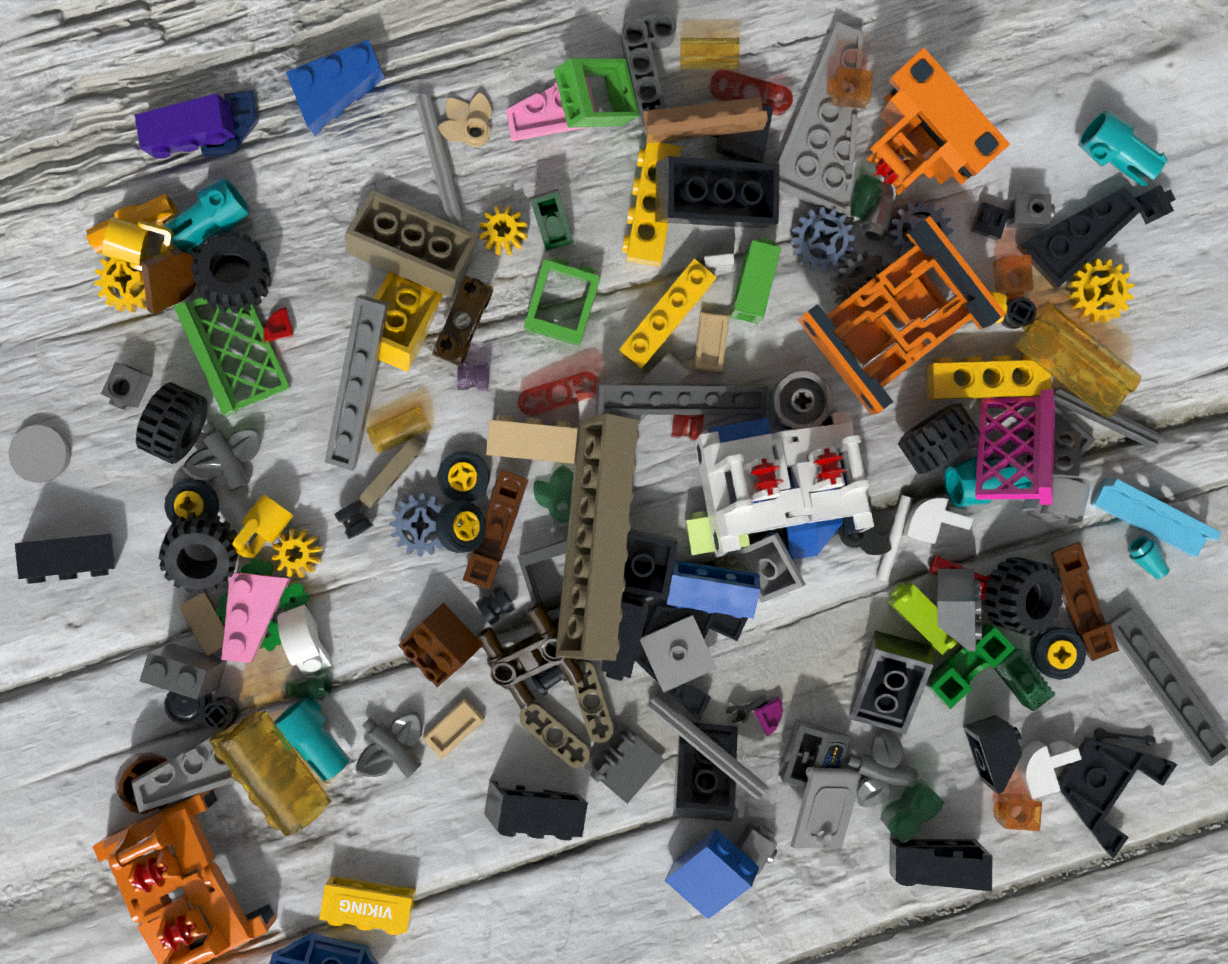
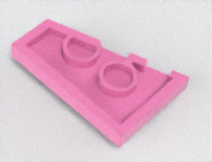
(540, 115)
(248, 613)

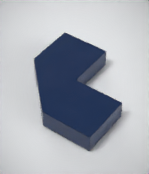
(244, 117)

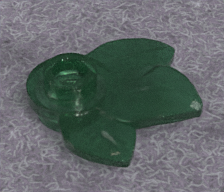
(555, 492)

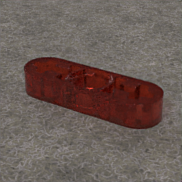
(761, 85)
(536, 392)

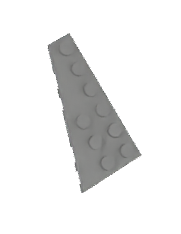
(823, 139)

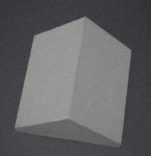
(773, 563)

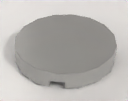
(39, 453)

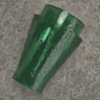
(864, 195)
(311, 686)

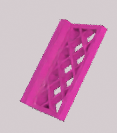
(1042, 453)

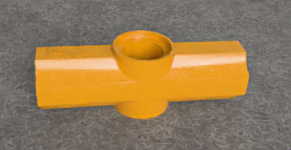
(154, 211)

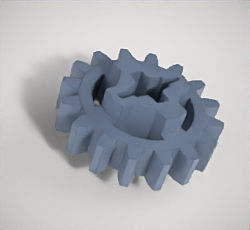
(908, 222)
(818, 229)
(402, 524)

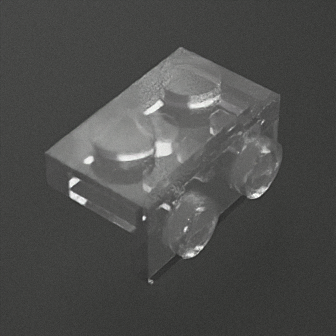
(768, 771)

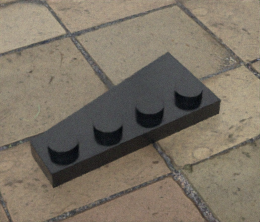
(1071, 243)

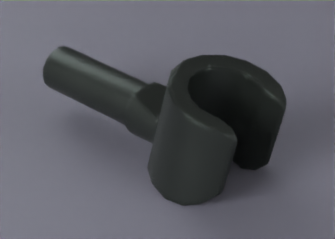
(743, 711)

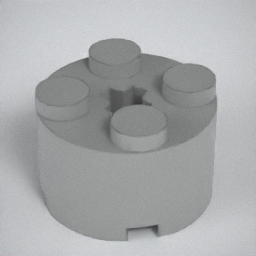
(811, 388)
(1068, 502)

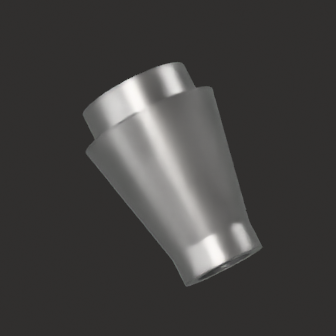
(878, 220)

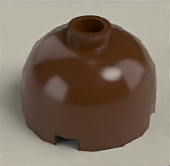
(131, 769)

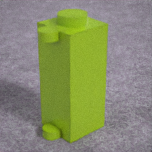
(920, 615)

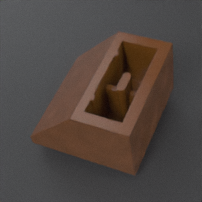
(440, 645)

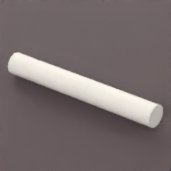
(894, 537)

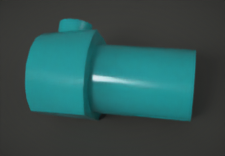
(1113, 142)
(217, 209)
(961, 481)
(304, 731)

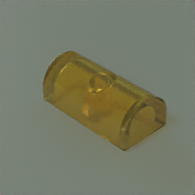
(709, 53)
(398, 428)

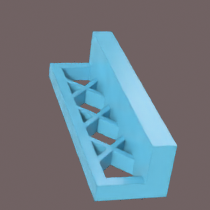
(1153, 516)

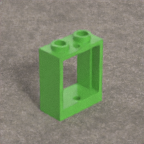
(576, 98)
(755, 281)
(553, 330)

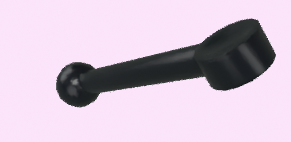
(1101, 734)

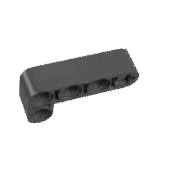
(643, 51)

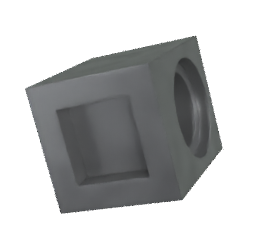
(138, 384)

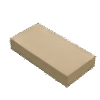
(711, 342)
(204, 622)
(453, 728)

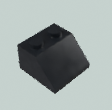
(649, 563)
(994, 750)

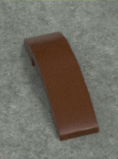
(499, 525)
(1082, 602)

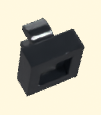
(1155, 204)
(990, 221)

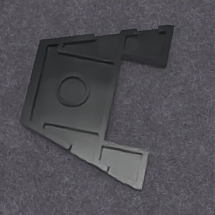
(691, 698)
(1100, 778)

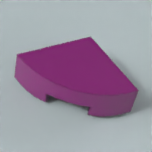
(769, 715)

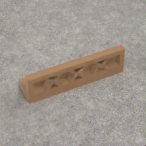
(704, 120)

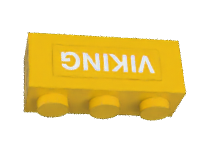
(367, 905)

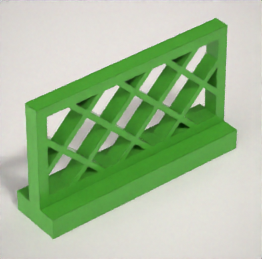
(212, 365)

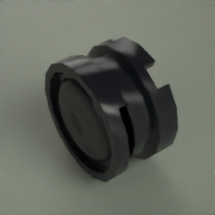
(185, 709)

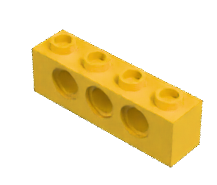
(647, 250)
(667, 314)
(943, 387)

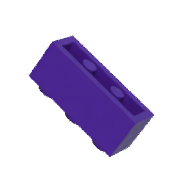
(185, 126)

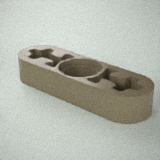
(392, 472)
(605, 718)
(554, 746)

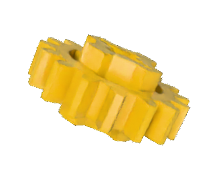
(114, 277)
(1113, 290)

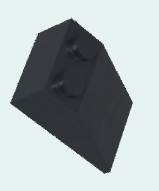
(891, 682)
(701, 786)

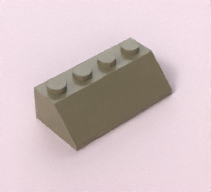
(411, 243)

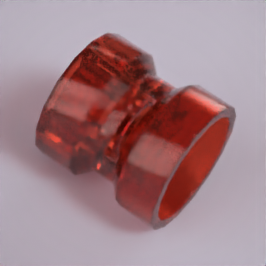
(680, 426)

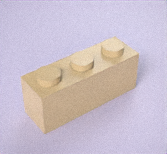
(532, 440)

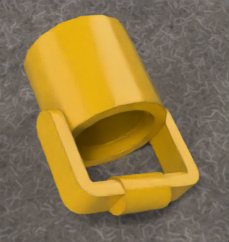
(129, 240)
(265, 519)

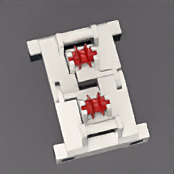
(761, 473)

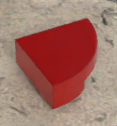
(277, 326)

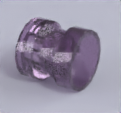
(473, 376)

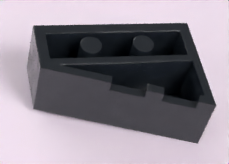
(65, 557)
(535, 812)
(941, 863)

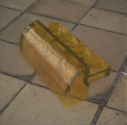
(1078, 360)
(271, 773)

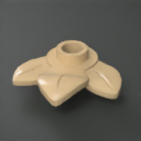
(465, 118)

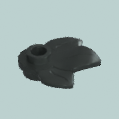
(871, 540)

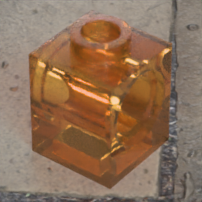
(861, 81)
(1021, 267)
(1029, 816)

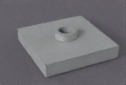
(677, 653)

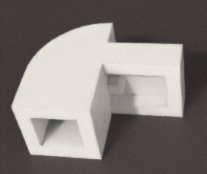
(926, 518)
(300, 640)
(1038, 764)

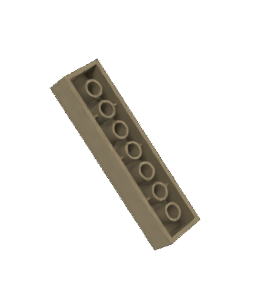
(597, 538)

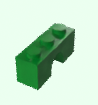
(952, 678)

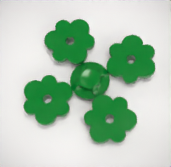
(295, 590)

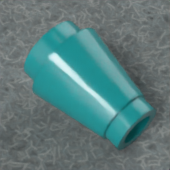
(1148, 556)

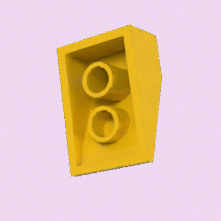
(407, 319)

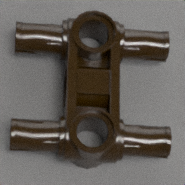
(472, 300)
(527, 657)

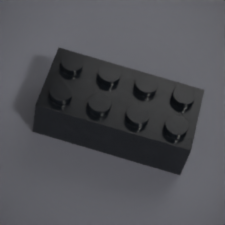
(717, 192)

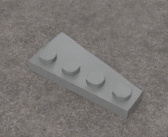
(183, 775)

